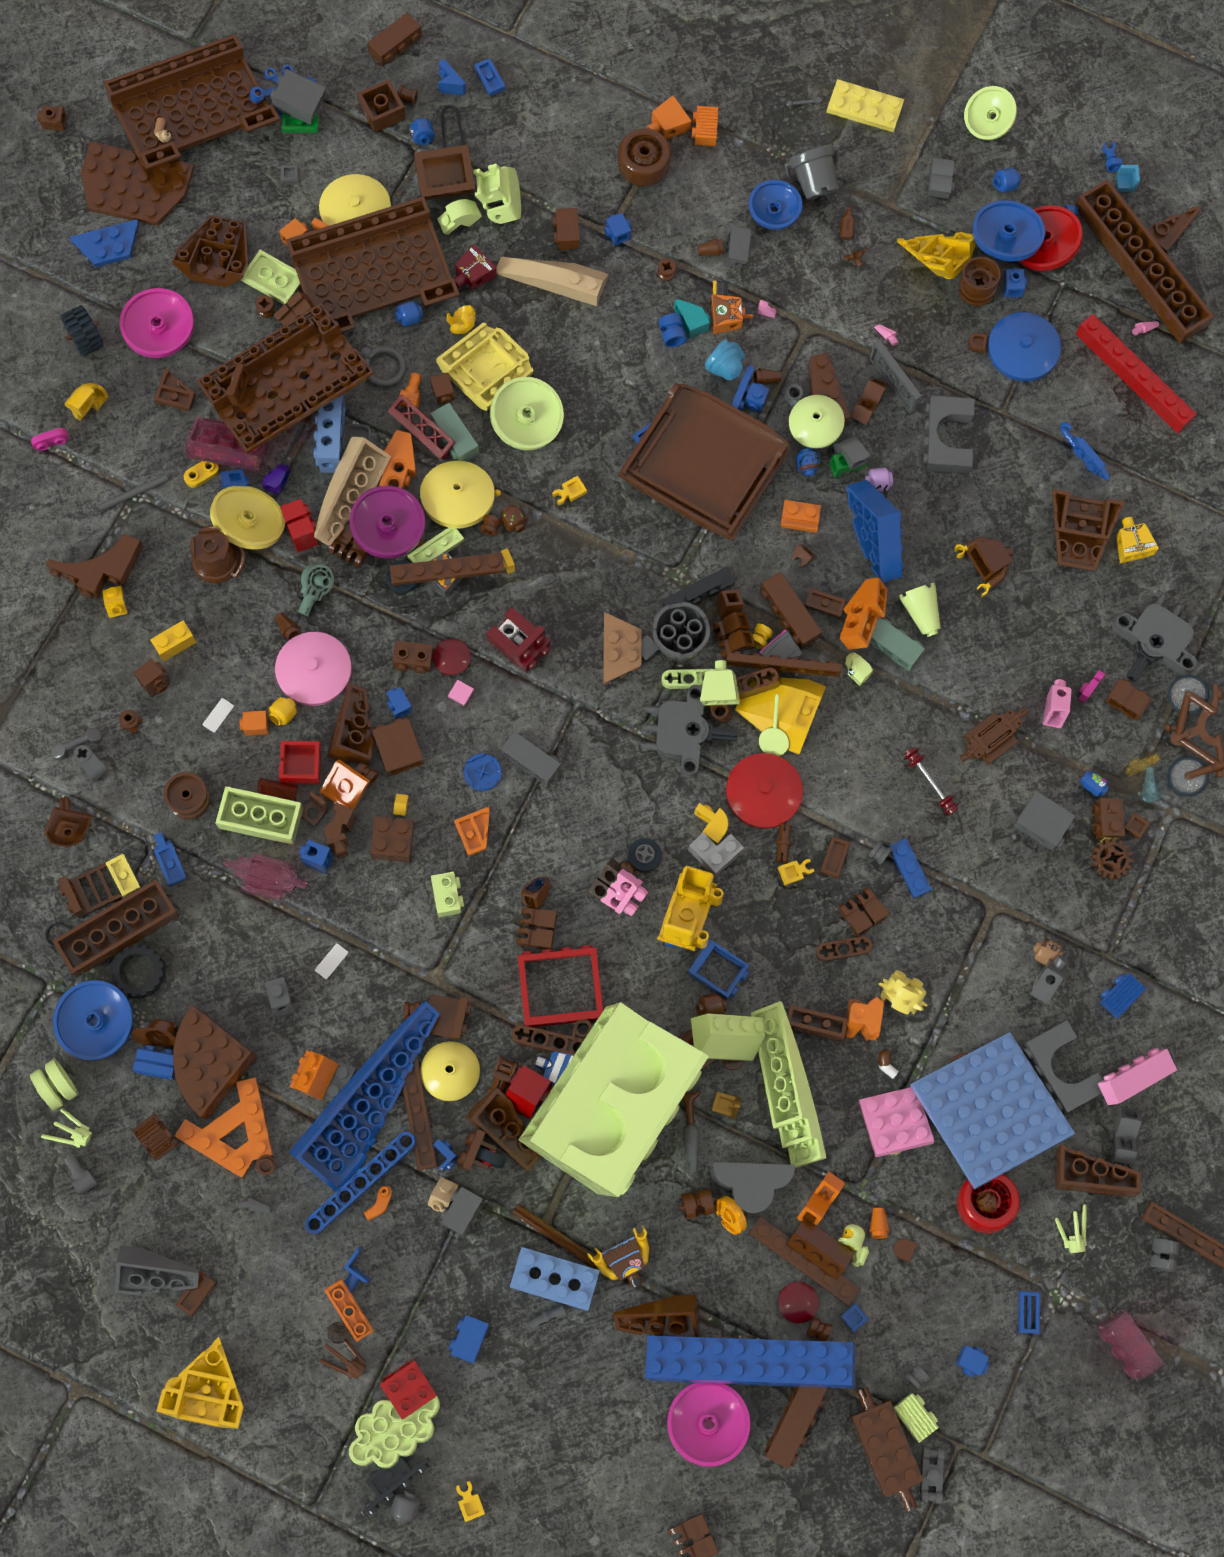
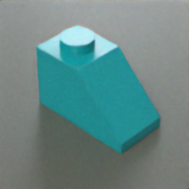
(693, 317)

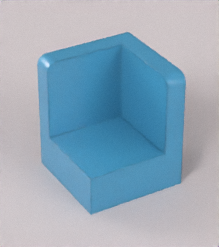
(1127, 178)

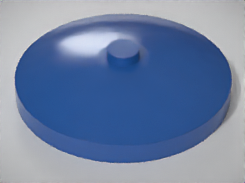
(1008, 230)
(1024, 346)
(93, 1020)

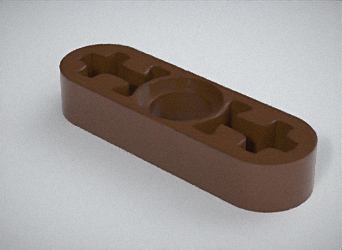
(858, 951)

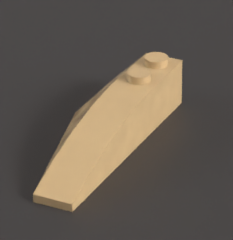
(557, 277)
(355, 474)

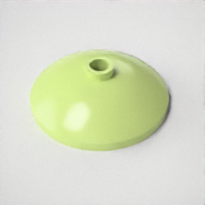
(983, 105)
(820, 431)

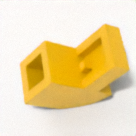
(716, 822)

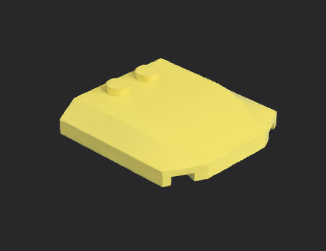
(484, 363)

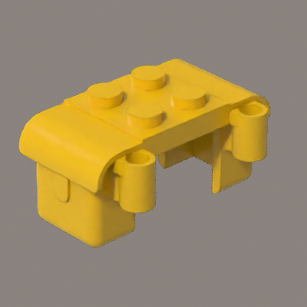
(689, 909)

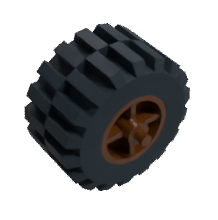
(82, 330)

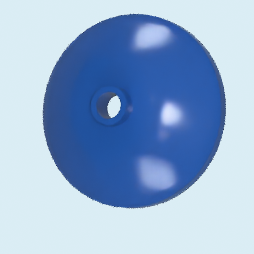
(777, 196)

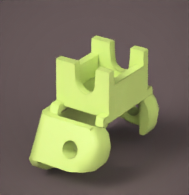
(497, 185)

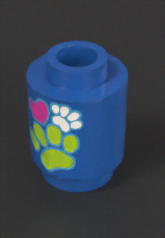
(1094, 783)

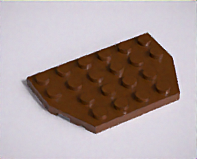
(124, 189)

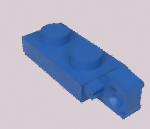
(169, 861)

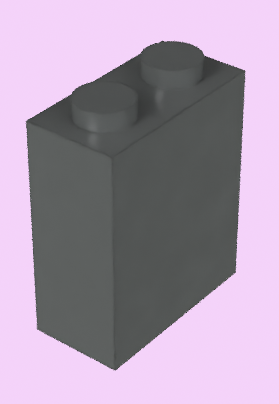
(298, 96)
(1045, 821)

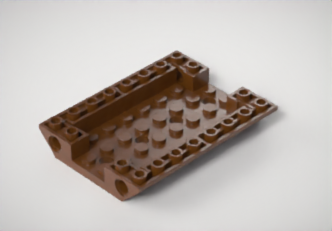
(277, 368)

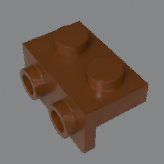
(1108, 818)

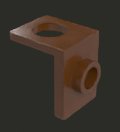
(317, 802)

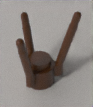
(354, 1367)

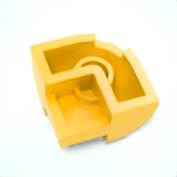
(84, 398)

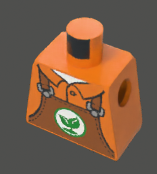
(728, 313)

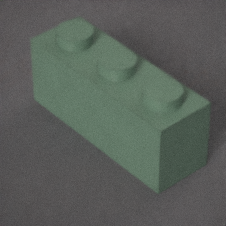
(452, 425)
(896, 644)

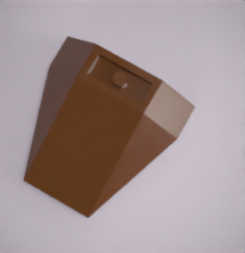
(214, 252)

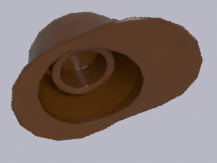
(156, 1034)

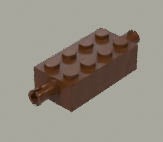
(886, 1448)

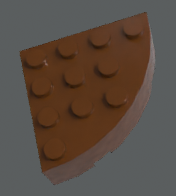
(207, 1061)

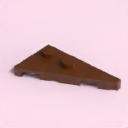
(1170, 229)

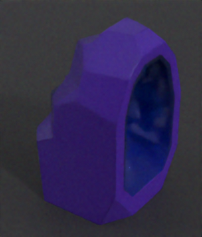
(276, 479)

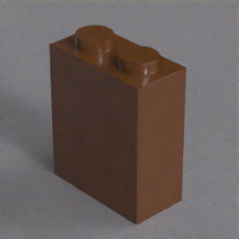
(398, 746)

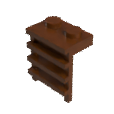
(77, 897)

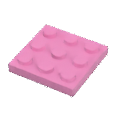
(895, 1122)

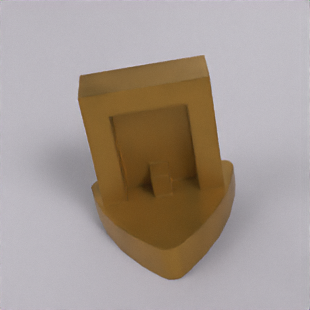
(726, 1105)

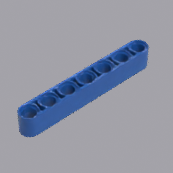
(351, 1185)

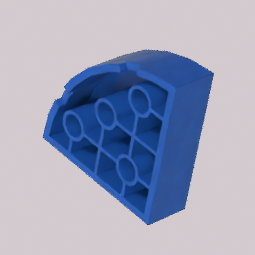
(877, 529)

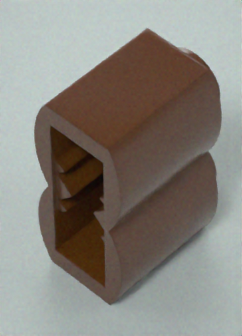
(1128, 699)

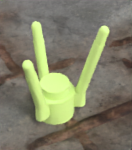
(80, 1135)
(1078, 1242)

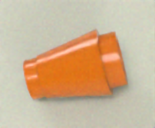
(879, 1226)

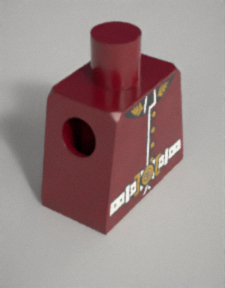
(474, 269)

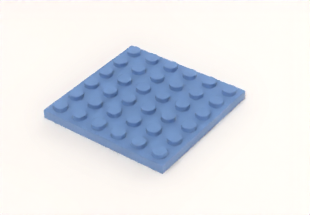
(992, 1110)

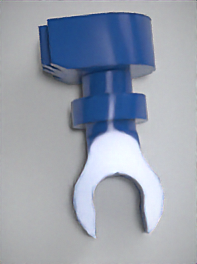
(1112, 163)

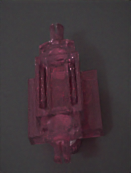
(265, 876)

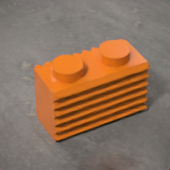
(706, 125)

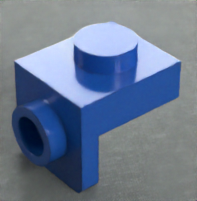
(445, 1149)

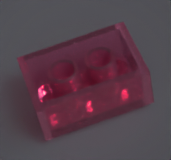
(1130, 1345)

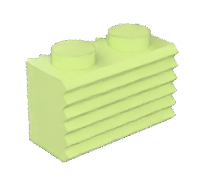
(915, 1417)

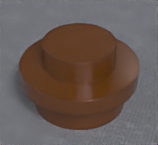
(265, 1164)

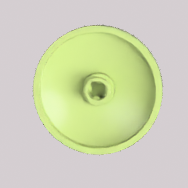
(526, 413)

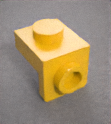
(114, 601)

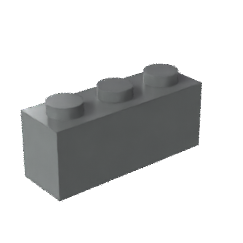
(531, 758)

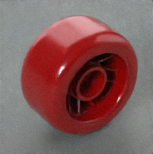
(994, 1221)

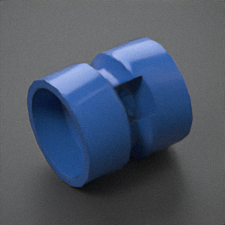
(672, 330)

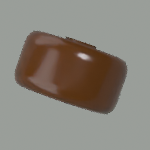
(644, 157)

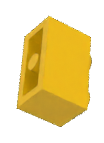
(173, 641)

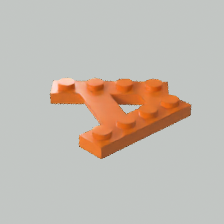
(247, 1111)

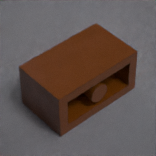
(567, 228)

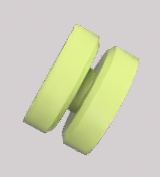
(54, 1085)

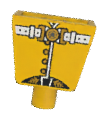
(1135, 541)

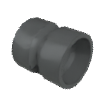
(1166, 1248)

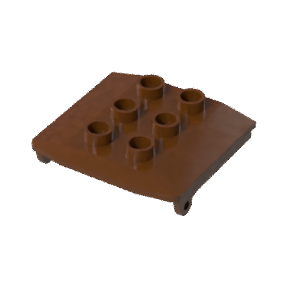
(705, 460)

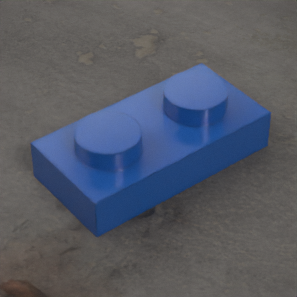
(489, 77)

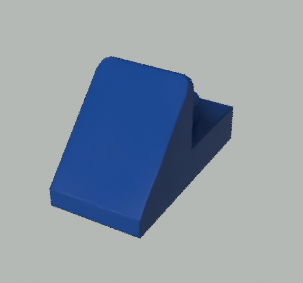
(451, 81)

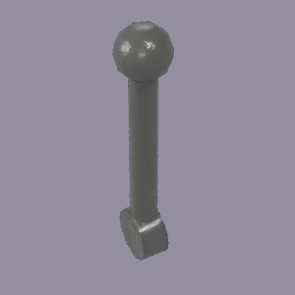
(817, 100)

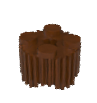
(155, 1137)

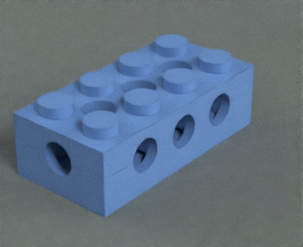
(329, 435)
(551, 1265)

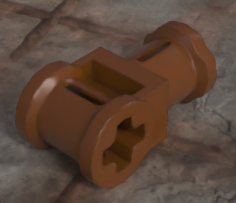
(503, 1074)

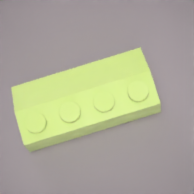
(728, 1036)

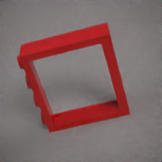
(567, 1018)

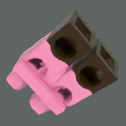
(617, 887)

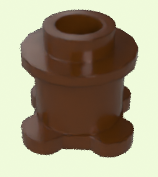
(131, 725)

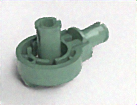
(314, 585)

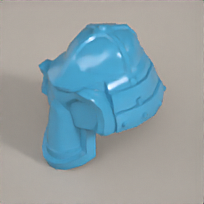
(726, 360)

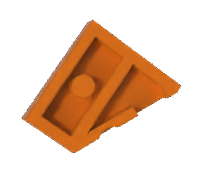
(474, 831)

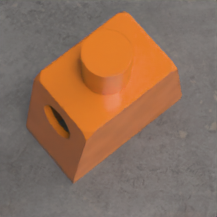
(670, 119)

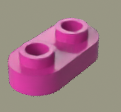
(54, 437)

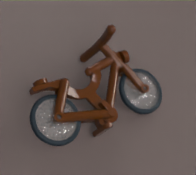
(1189, 774)

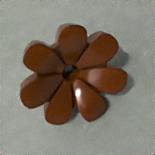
(856, 256)

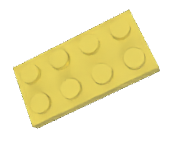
(865, 105)

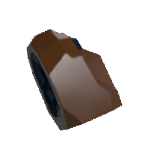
(536, 892)

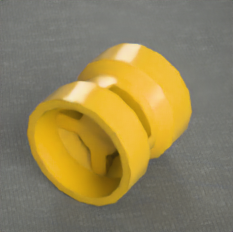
(761, 635)

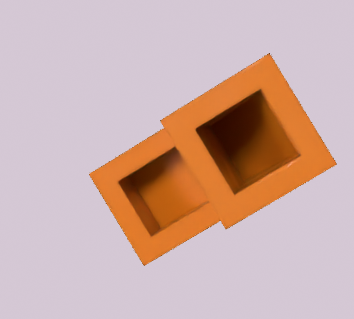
(821, 1199)

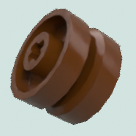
(187, 807)

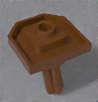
(65, 825)

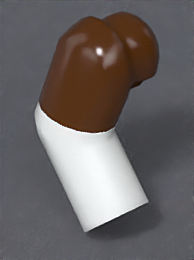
(884, 1063)

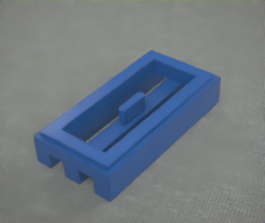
(1036, 1330)

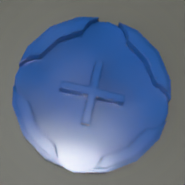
(482, 772)

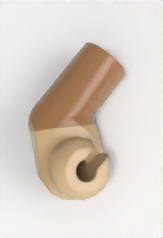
(159, 130)

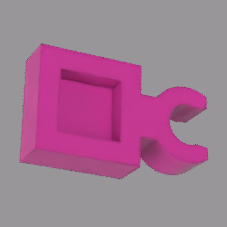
(1087, 689)

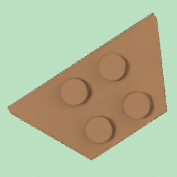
(621, 648)

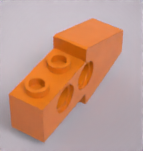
(402, 456)
(862, 613)

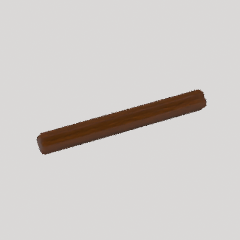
(554, 1235)

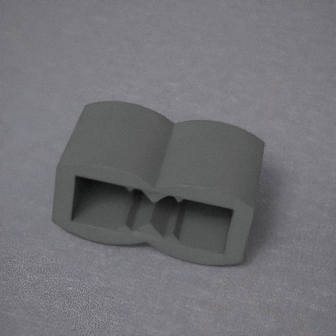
(941, 178)

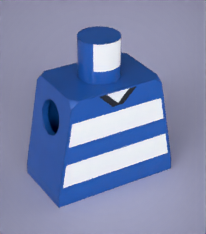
(554, 1066)

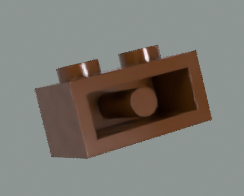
(412, 656)
(152, 677)

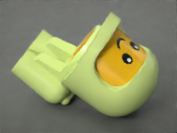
(853, 1239)

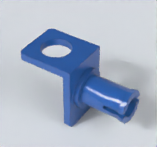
(355, 1274)

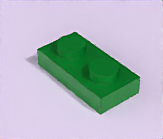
(294, 125)

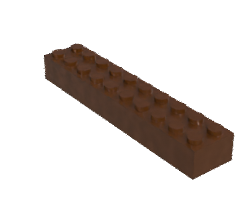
(1144, 261)

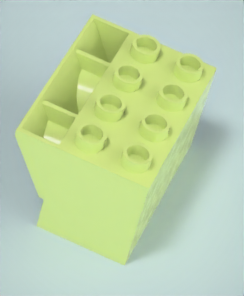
(614, 1100)

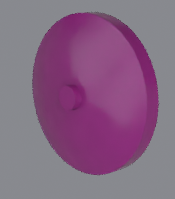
(387, 522)

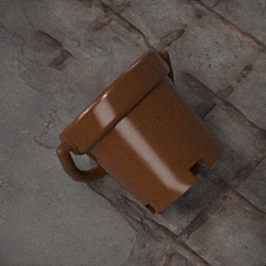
(215, 557)

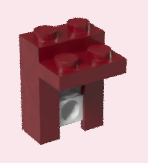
(529, 650)

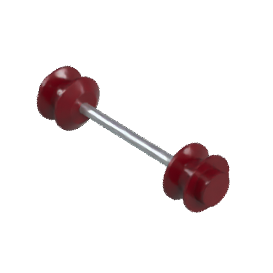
(916, 759)

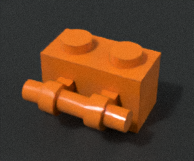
(313, 1075)

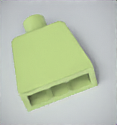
(720, 686)

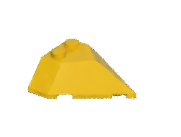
(942, 254)
(204, 1392)

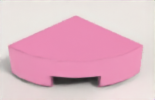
(766, 310)

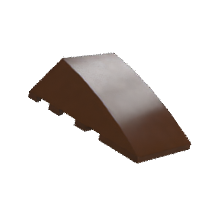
(1082, 528)

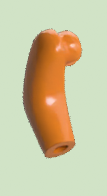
(381, 1204)

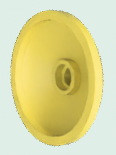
(451, 1085)

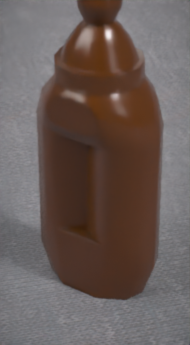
(847, 225)

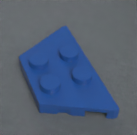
(107, 244)

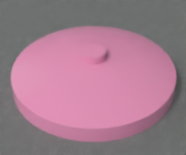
(313, 668)

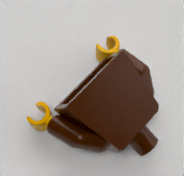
(989, 558)

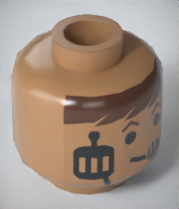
(1047, 950)

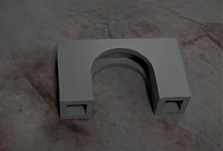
(938, 455)
(1041, 1051)

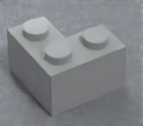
(715, 857)

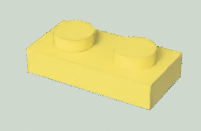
(123, 875)

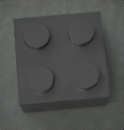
(462, 1211)

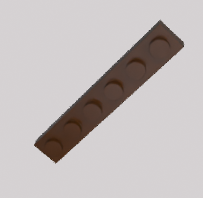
(447, 569)
(792, 664)
(777, 1242)

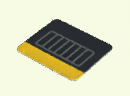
(720, 287)

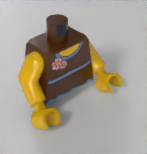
(624, 1259)

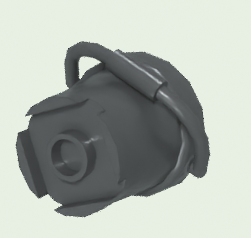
(815, 171)

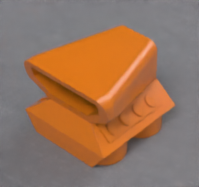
(864, 1018)

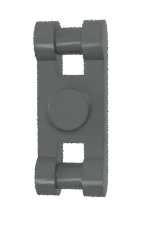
(932, 1475)

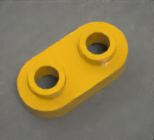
(202, 474)

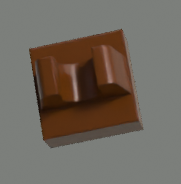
(804, 553)

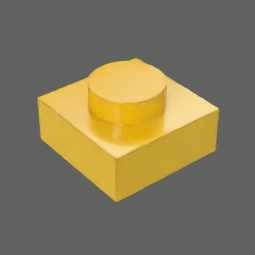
(508, 562)

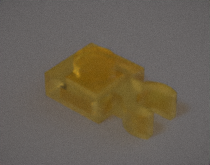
(1139, 765)

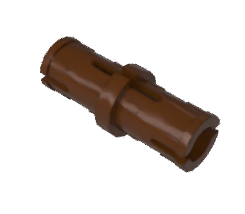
(783, 843)

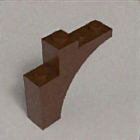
(92, 574)

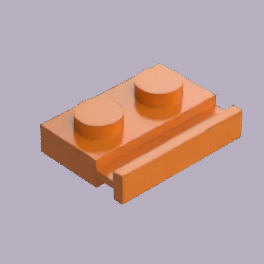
(800, 516)

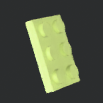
(272, 277)

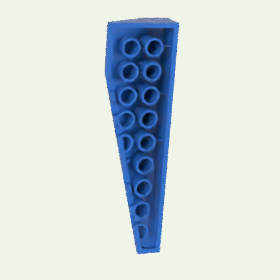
(348, 1126)

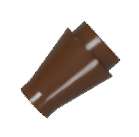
(711, 248)
(766, 376)
(287, 627)

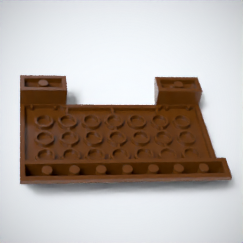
(196, 93)
(373, 262)

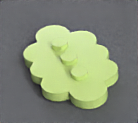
(387, 1437)

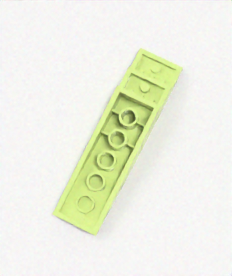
(788, 1089)

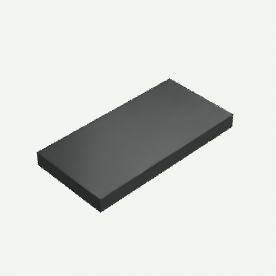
(895, 377)

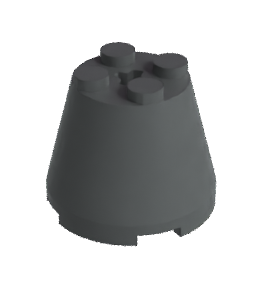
(681, 623)

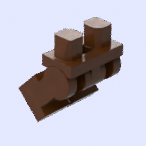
(336, 830)

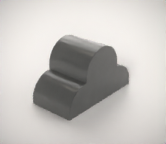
(751, 1183)

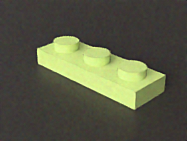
(436, 546)

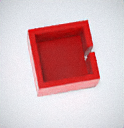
(299, 525)
(301, 762)

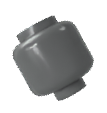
(405, 1506)

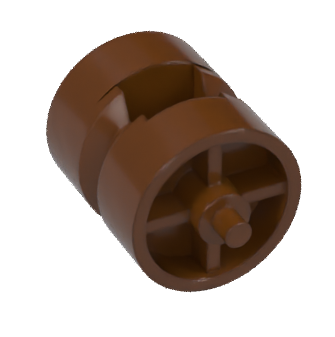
(697, 1203)

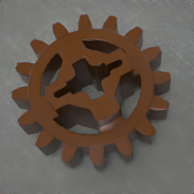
(1113, 866)

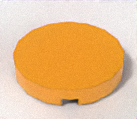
(732, 1215)

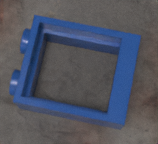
(699, 962)

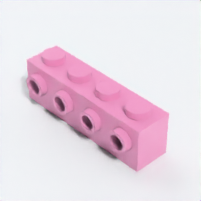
(1137, 1076)

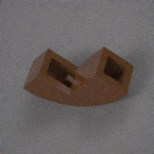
(869, 400)

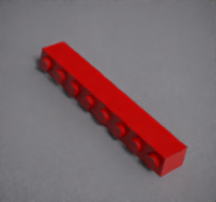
(1135, 373)

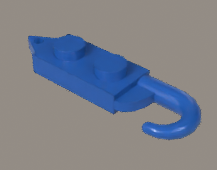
(1085, 452)

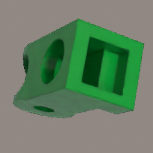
(839, 465)

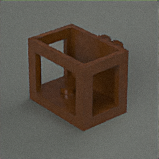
(444, 172)

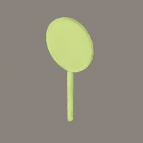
(774, 739)

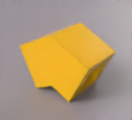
(400, 804)

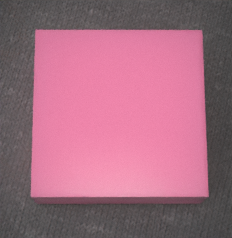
(461, 693)

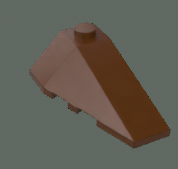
(503, 1127)
(665, 1317)

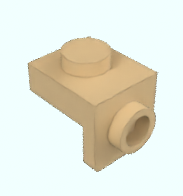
(442, 1194)

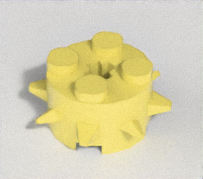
(903, 992)

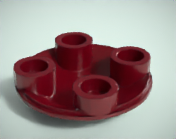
(451, 656)
(798, 1302)

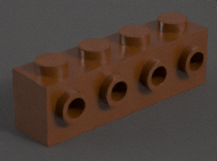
(790, 610)

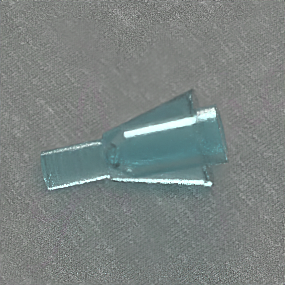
(1150, 791)

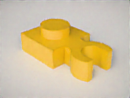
(571, 489)
(793, 871)
(470, 1505)

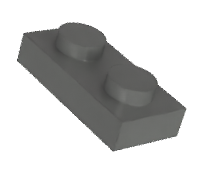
(340, 1079)

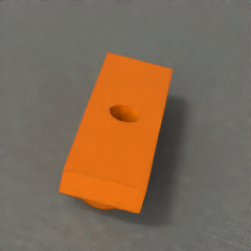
(343, 1299)

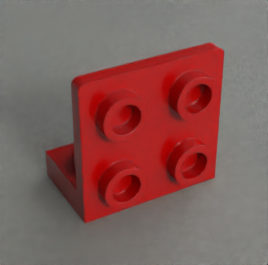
(407, 1388)

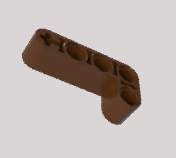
(745, 691)
(551, 1037)

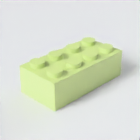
(259, 815)

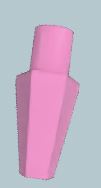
(1144, 327)
(888, 334)

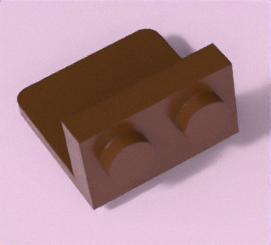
(452, 1016)

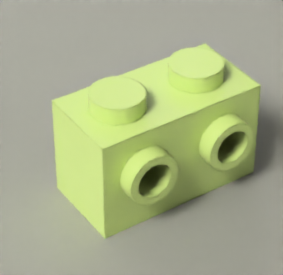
(446, 894)

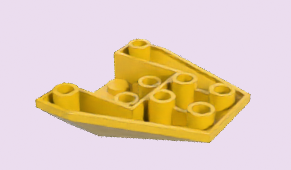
(795, 710)

